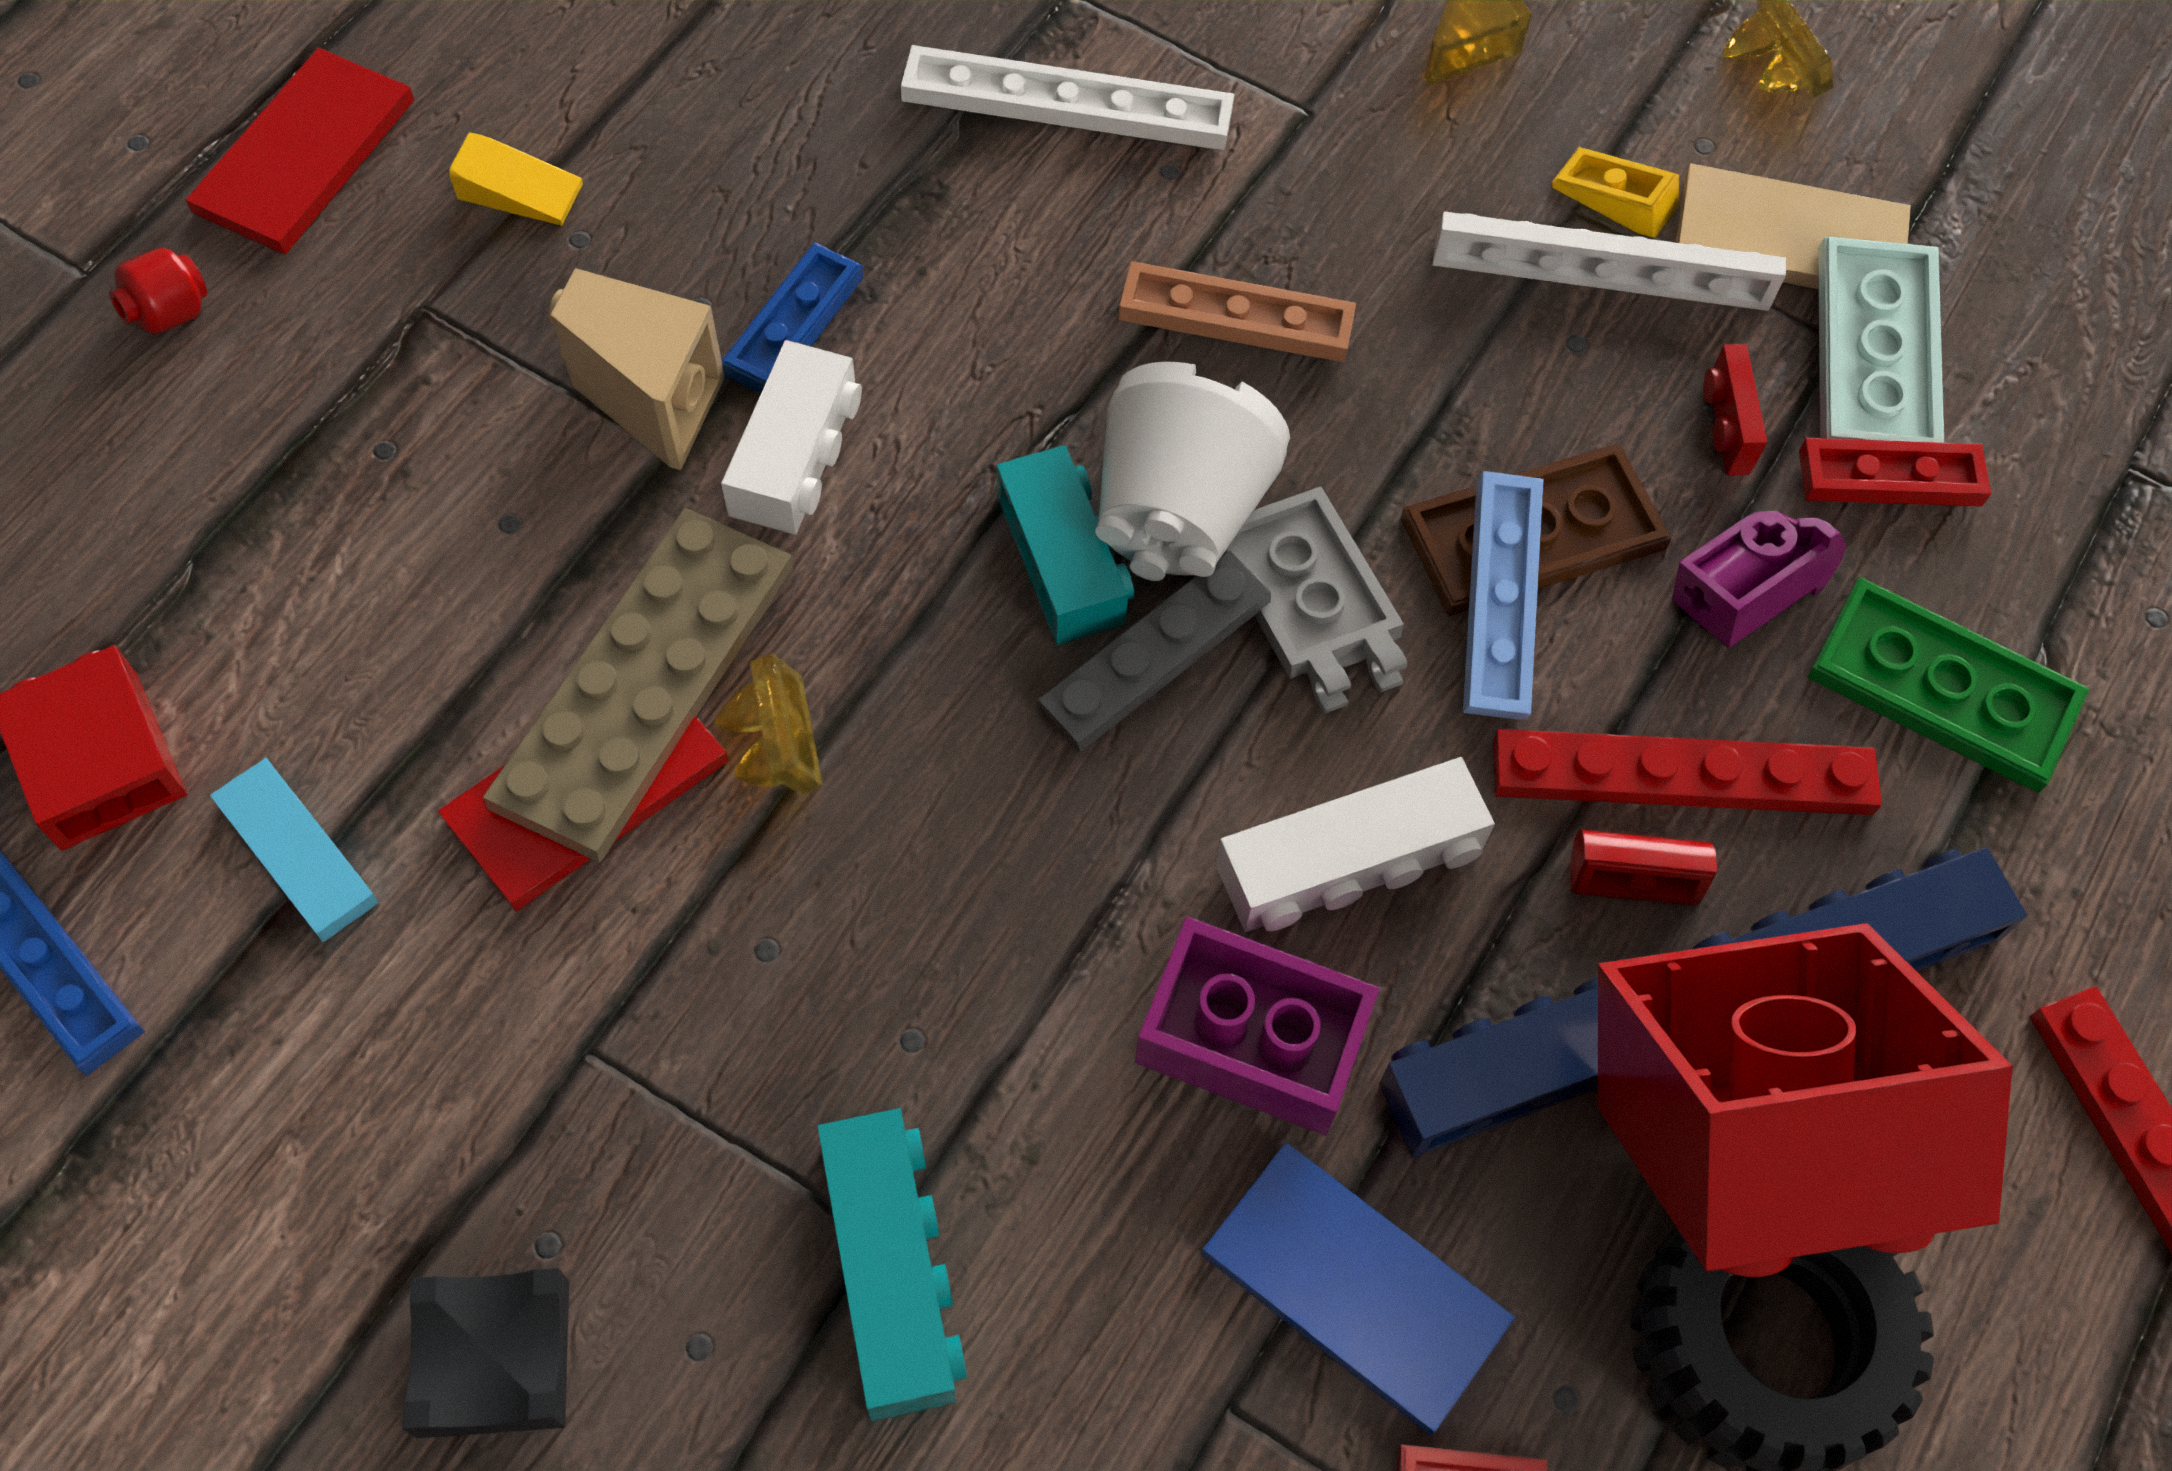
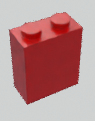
(87, 748)

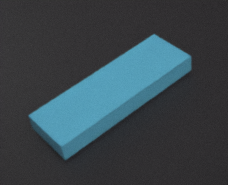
(294, 849)

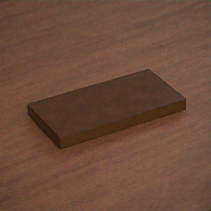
(1589, 521)

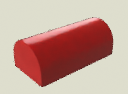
(1642, 867)

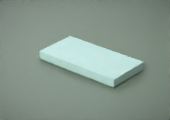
(1879, 341)

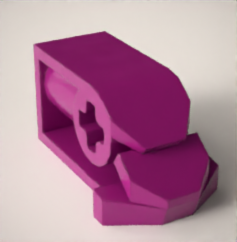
(1756, 572)

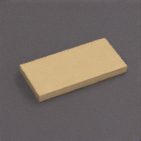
(1781, 218)

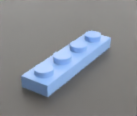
(1503, 596)

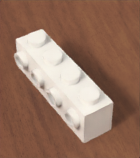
(1354, 846)

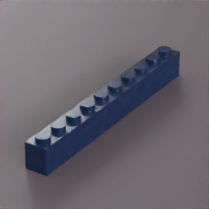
(1552, 1048)

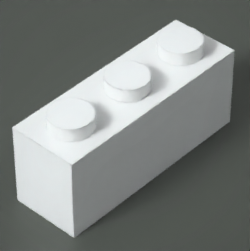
(791, 438)

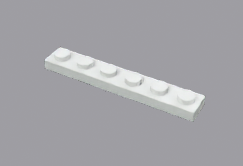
(1067, 97)
(1608, 261)

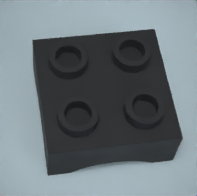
(487, 1354)

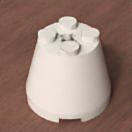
(1184, 467)

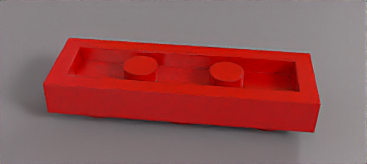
(1894, 472)

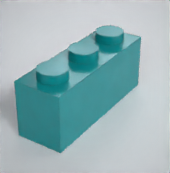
(1057, 541)

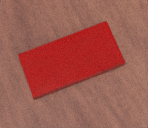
(300, 150)
(529, 864)

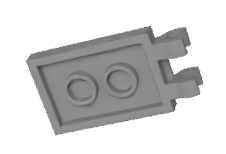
(1323, 597)

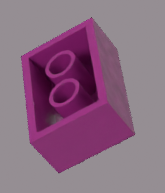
(1256, 1025)

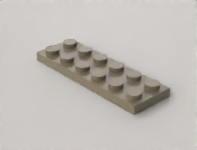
(639, 685)

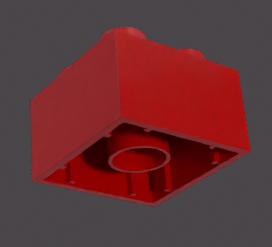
(1800, 1098)

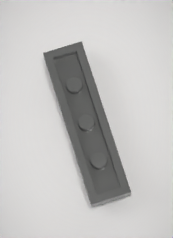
(1154, 651)

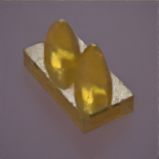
(1800, 56)
(780, 709)

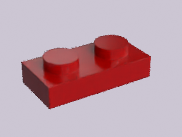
(1737, 411)

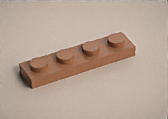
(1237, 311)

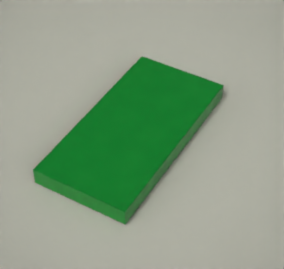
(1949, 684)

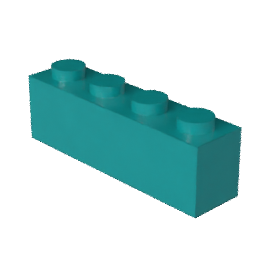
(887, 1264)

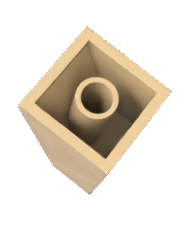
(640, 358)

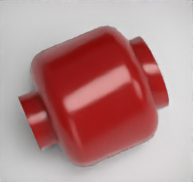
(158, 290)

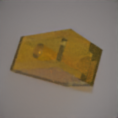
(1476, 35)

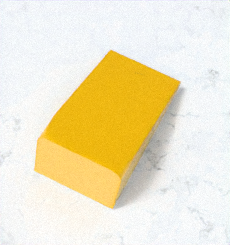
(512, 181)
(1621, 190)

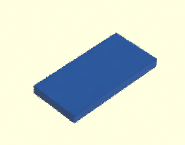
(1358, 1288)

